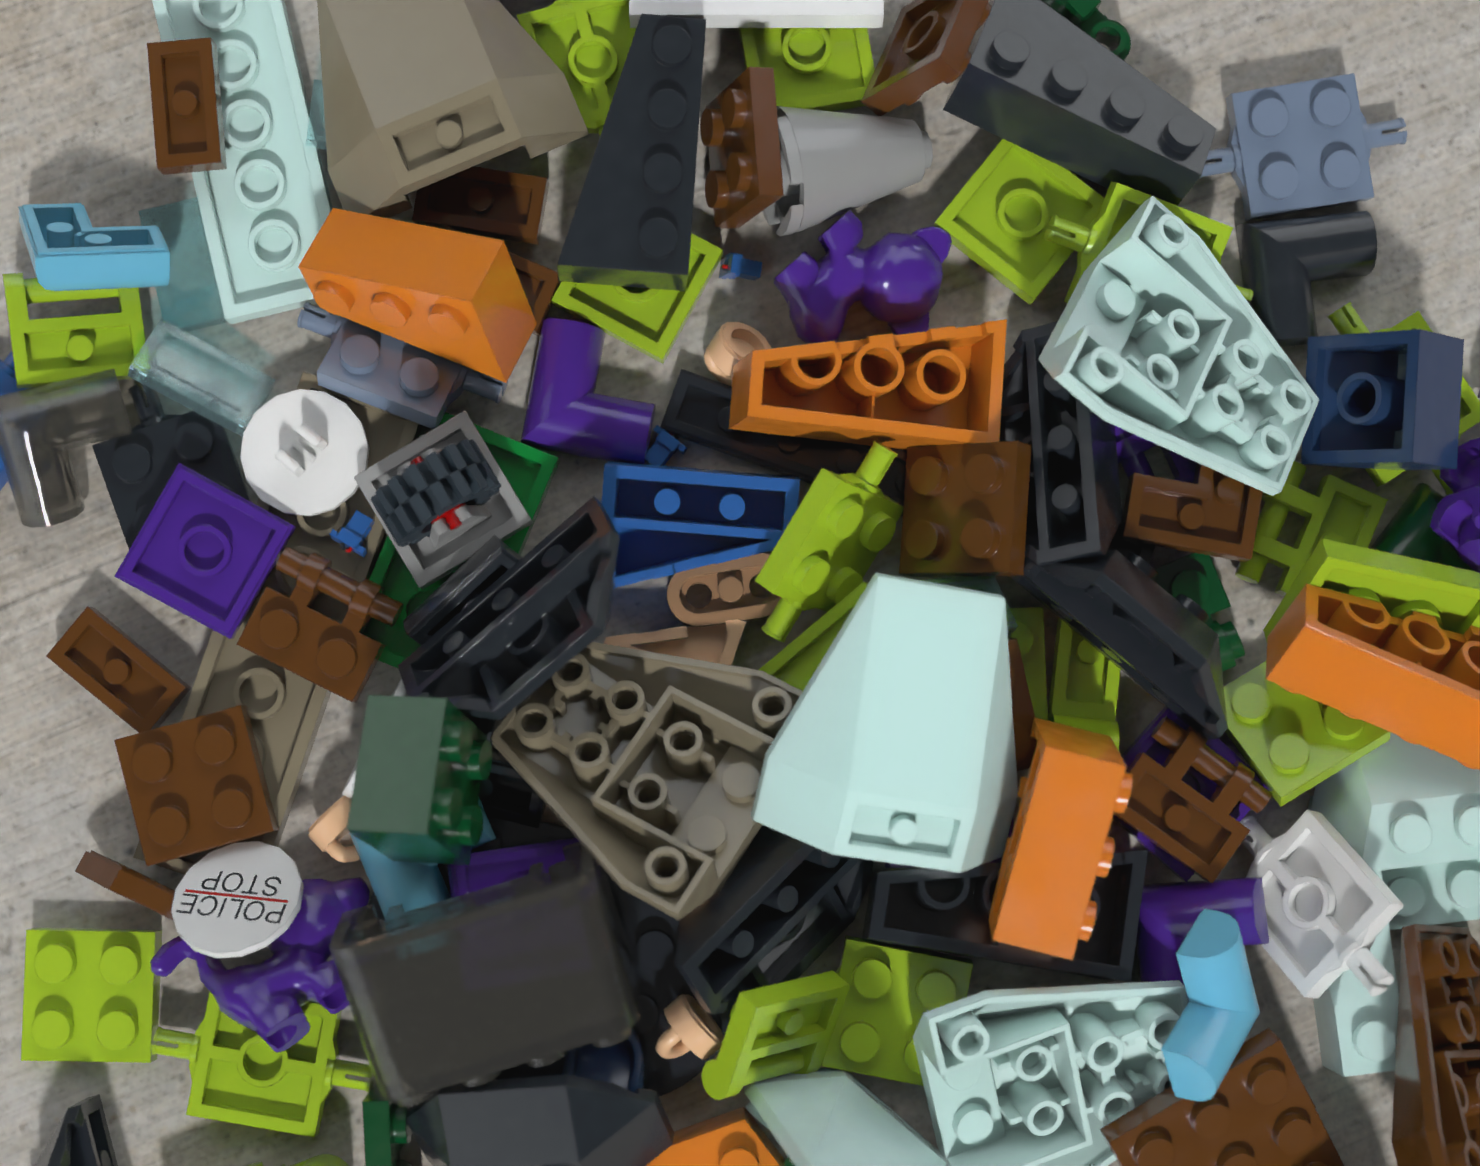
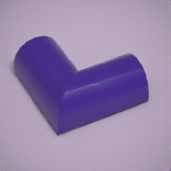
(567, 412)
(1172, 909)

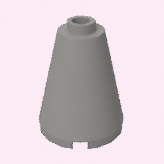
(842, 163)

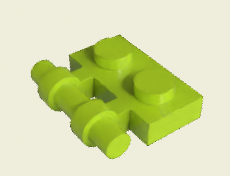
(1334, 513)

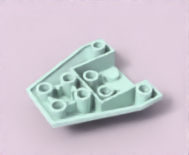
(1180, 354)
(902, 734)
(1043, 1069)
(836, 1122)

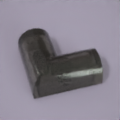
(41, 428)

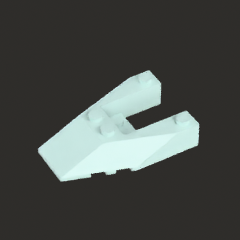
(1420, 832)

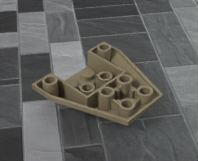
(431, 93)
(651, 764)

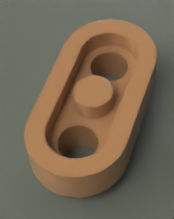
(729, 592)

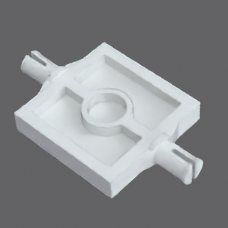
(1320, 904)

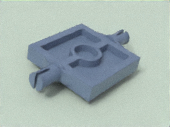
(1301, 147)
(390, 371)

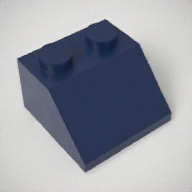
(1384, 400)

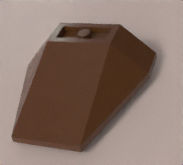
(1437, 1049)

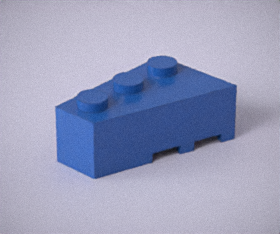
(692, 516)

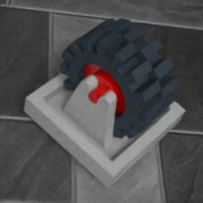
(442, 499)

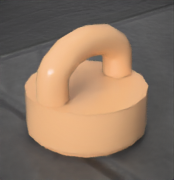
(729, 346)
(331, 828)
(689, 1030)

